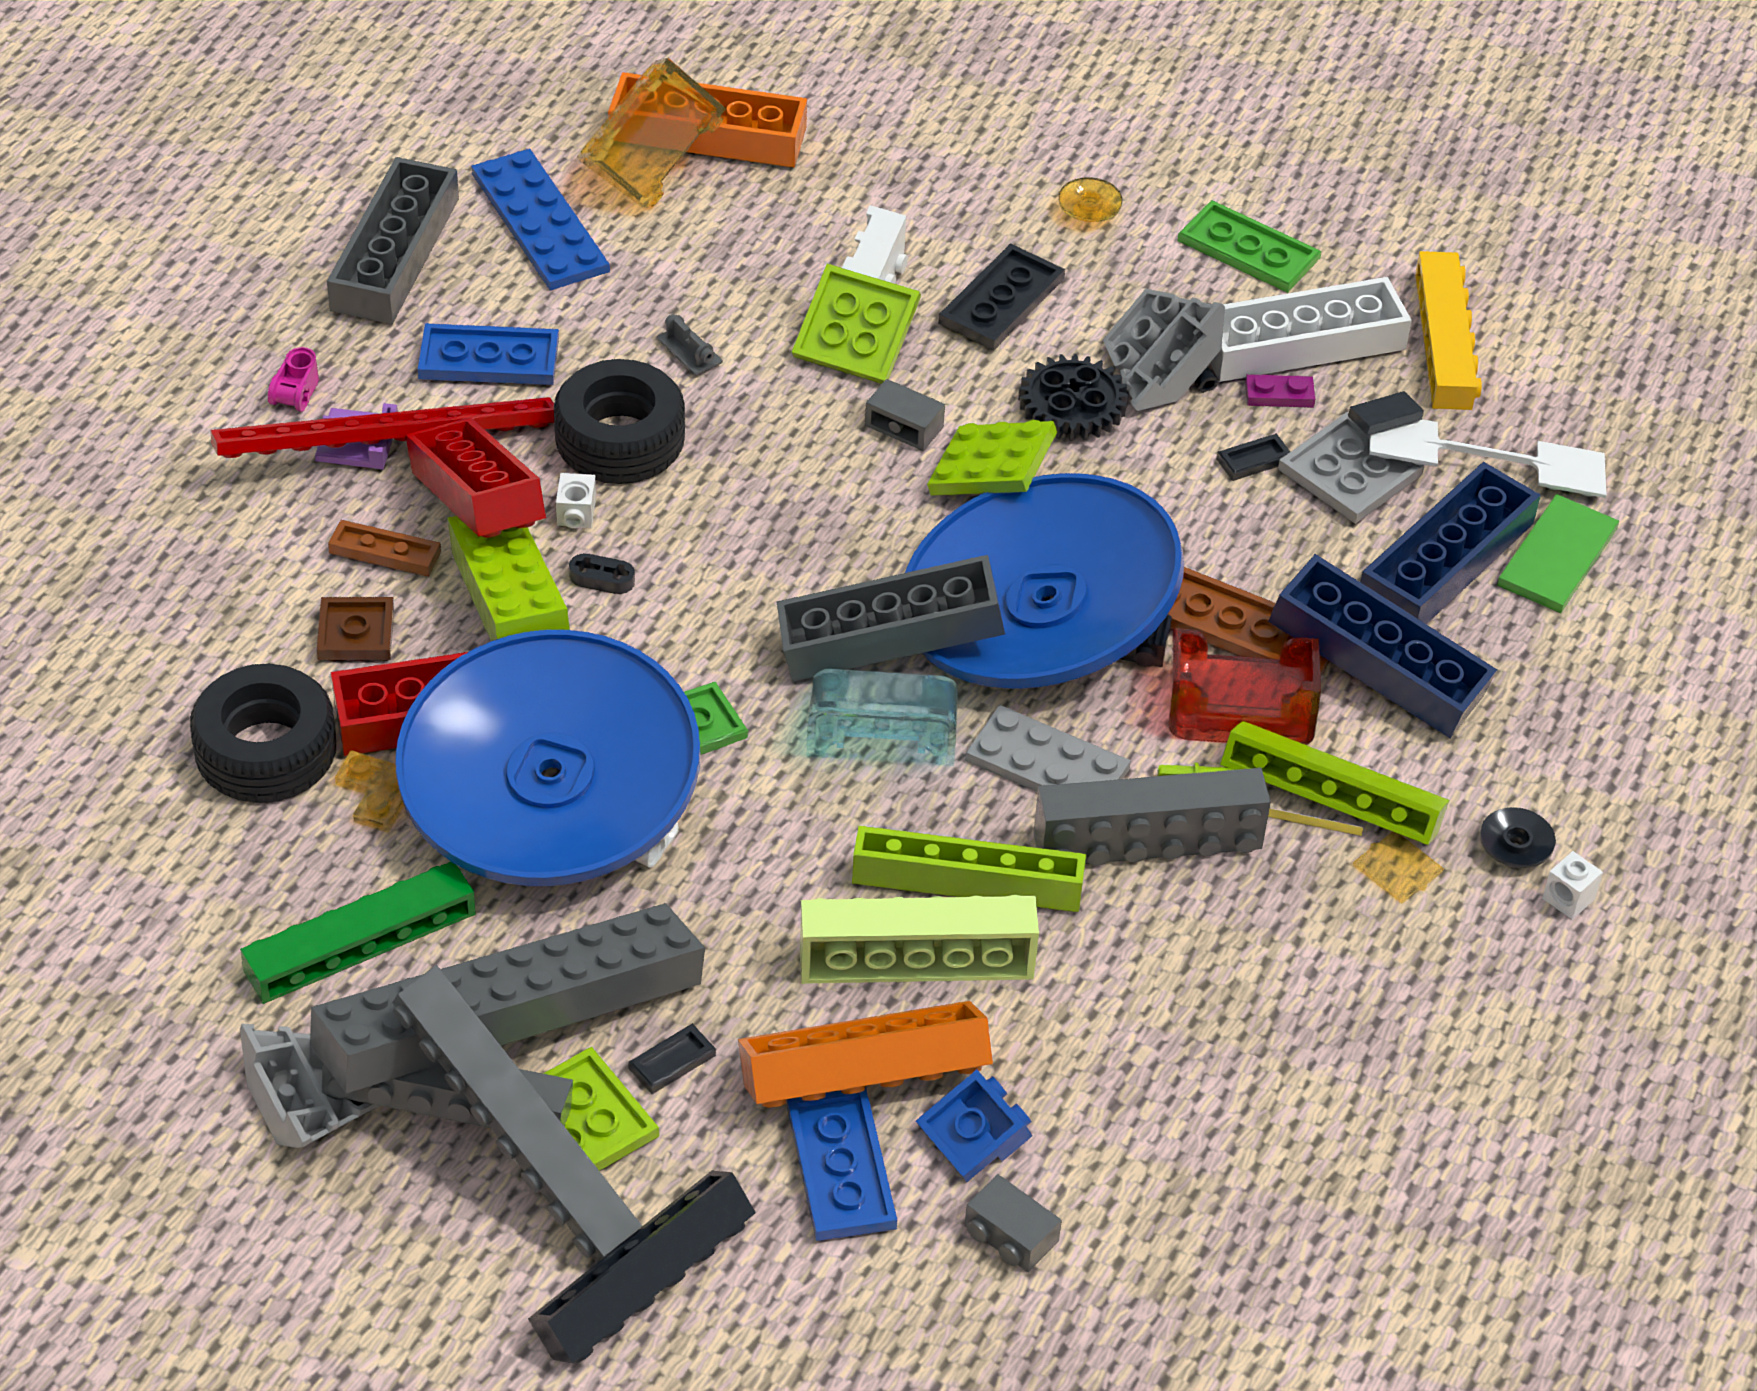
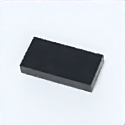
(1385, 413)
(1252, 457)
(672, 1058)

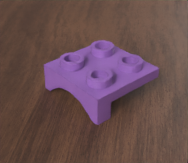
(357, 453)

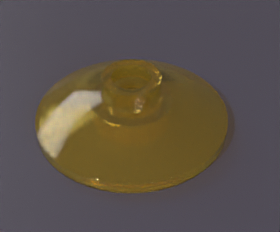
(1090, 199)

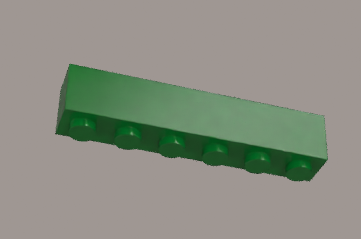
(357, 931)

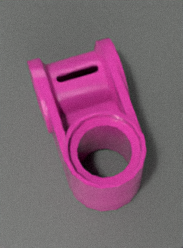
(295, 379)

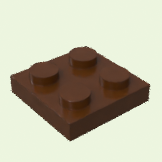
(355, 628)

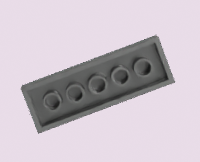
(393, 240)
(890, 617)
(1154, 816)

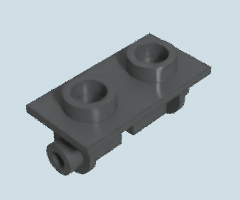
(688, 346)

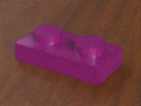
(1280, 391)

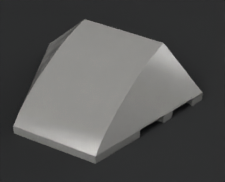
(1164, 345)
(287, 1087)

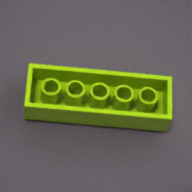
(507, 581)

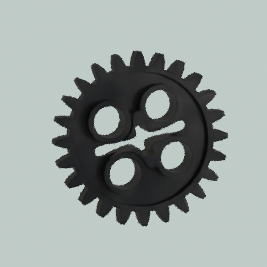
(1074, 396)

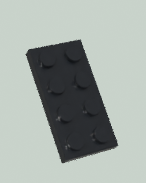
(1001, 296)

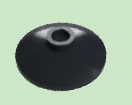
(1521, 827)

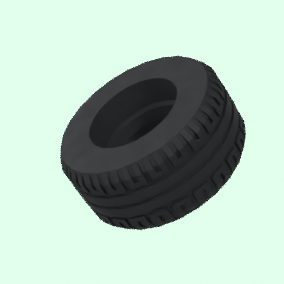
(624, 451)
(268, 768)

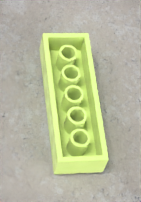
(918, 939)

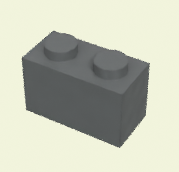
(904, 414)
(1012, 1223)

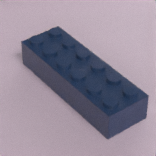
(1453, 542)
(1383, 645)

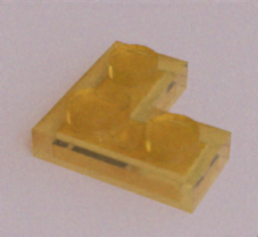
(379, 784)

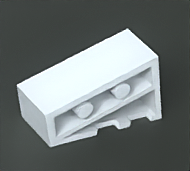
(880, 246)

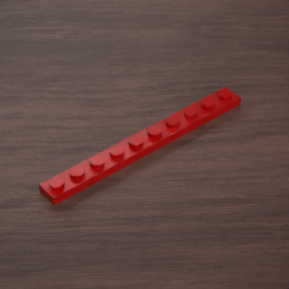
(376, 427)

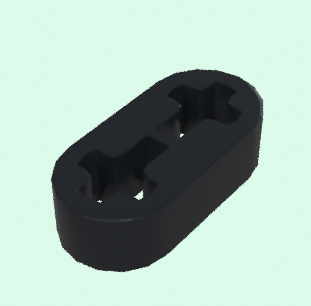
(602, 573)

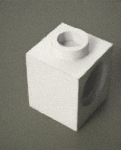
(576, 500)
(1572, 885)

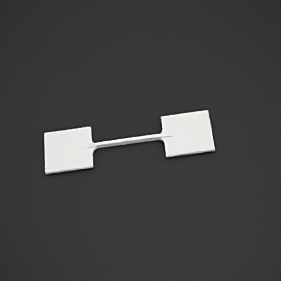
(1557, 465)

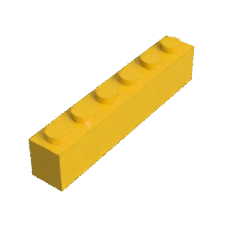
(1446, 331)

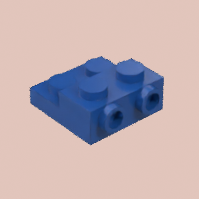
(975, 1125)

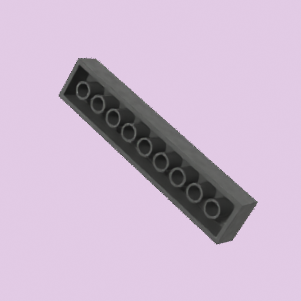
(517, 992)

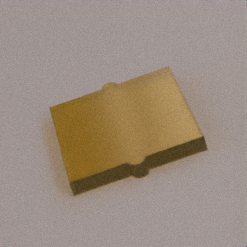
(1398, 866)

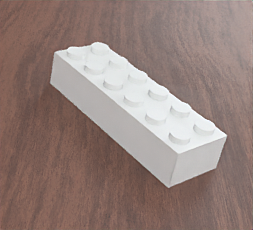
(1311, 328)

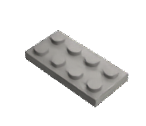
(1040, 754)

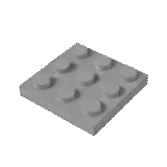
(1343, 474)

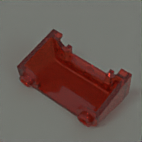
(1221, 691)

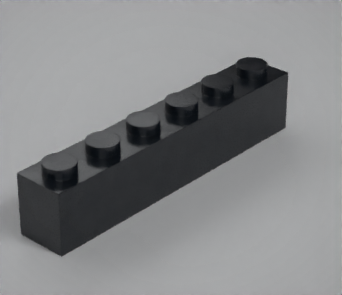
(642, 1267)

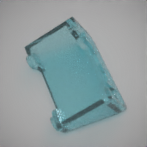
(883, 708)

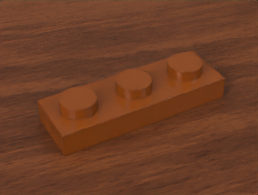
(384, 547)

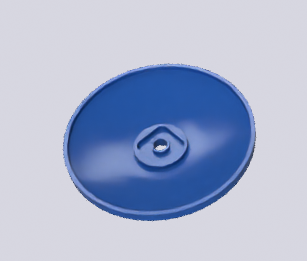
(1074, 537)
(536, 703)

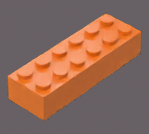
(753, 128)
(865, 1053)

